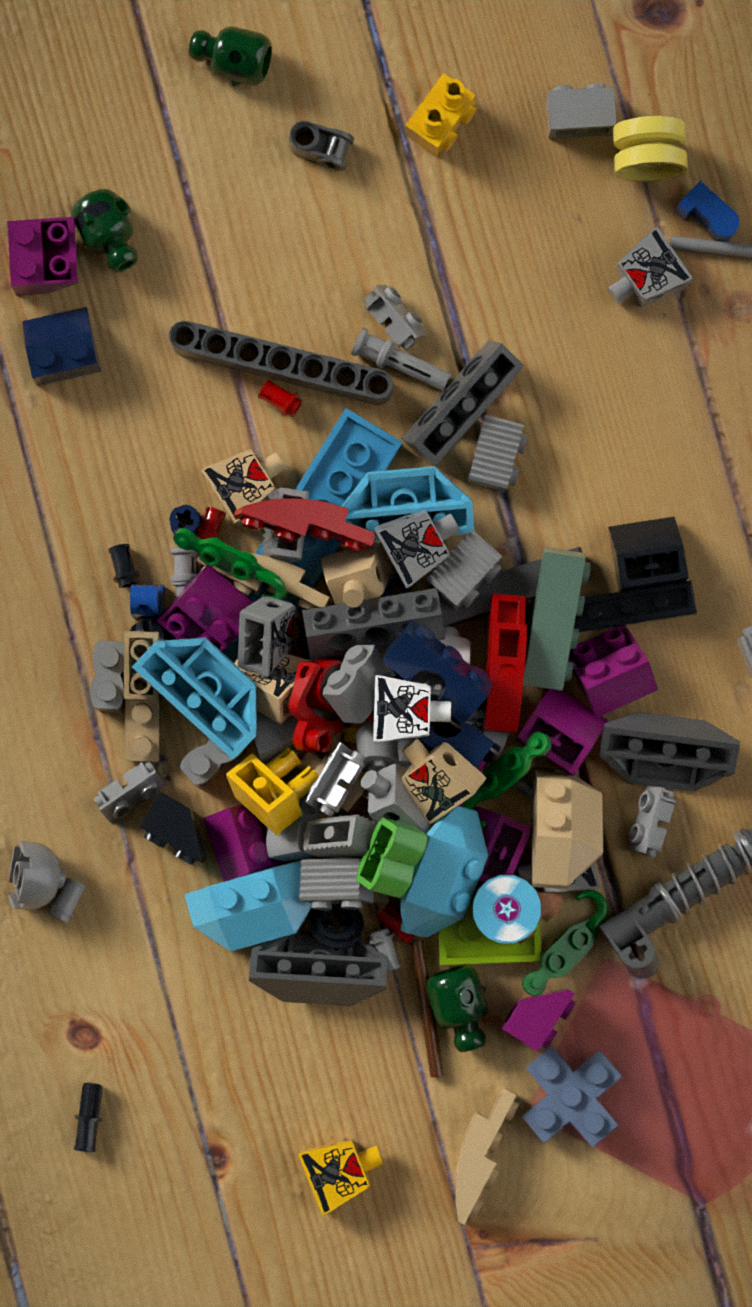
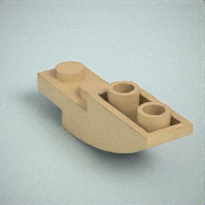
(289, 573)
(141, 702)
(473, 1166)

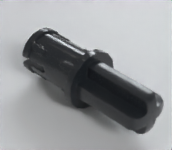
(88, 1117)

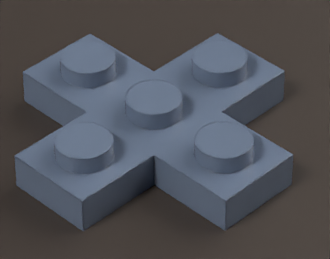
(572, 1096)

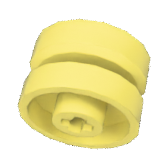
(650, 148)

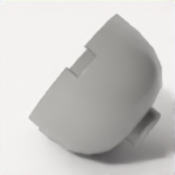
(34, 876)

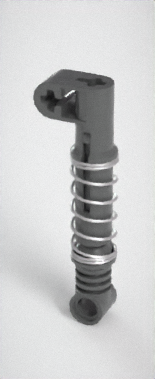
(671, 899)

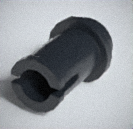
(123, 566)

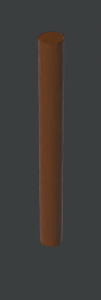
(427, 1015)

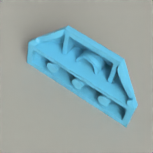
(401, 492)
(204, 689)
(445, 874)
(250, 907)

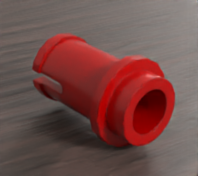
(280, 398)
(211, 523)
(392, 919)

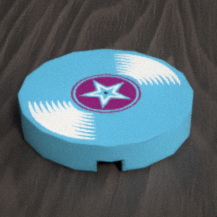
(506, 909)

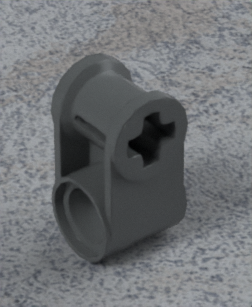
(323, 144)

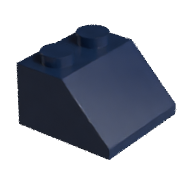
(61, 346)

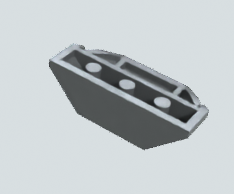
(668, 751)
(304, 972)

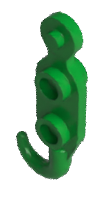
(238, 563)
(509, 770)
(568, 948)

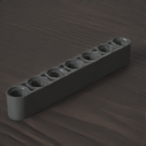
(269, 351)

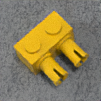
(441, 114)
(264, 792)

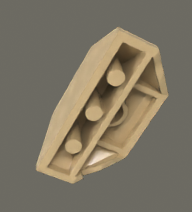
(564, 827)

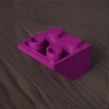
(42, 255)
(206, 609)
(612, 670)
(570, 727)
(239, 842)
(504, 843)
(535, 1017)

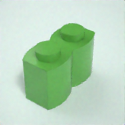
(391, 858)

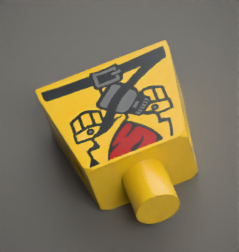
(338, 1172)

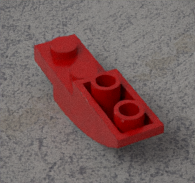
(293, 517)
(505, 663)

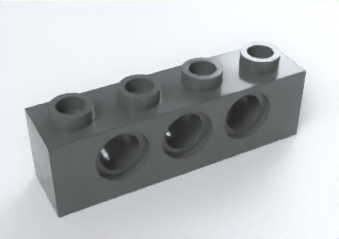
(462, 402)
(375, 622)

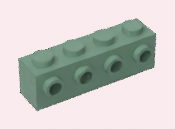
(554, 618)

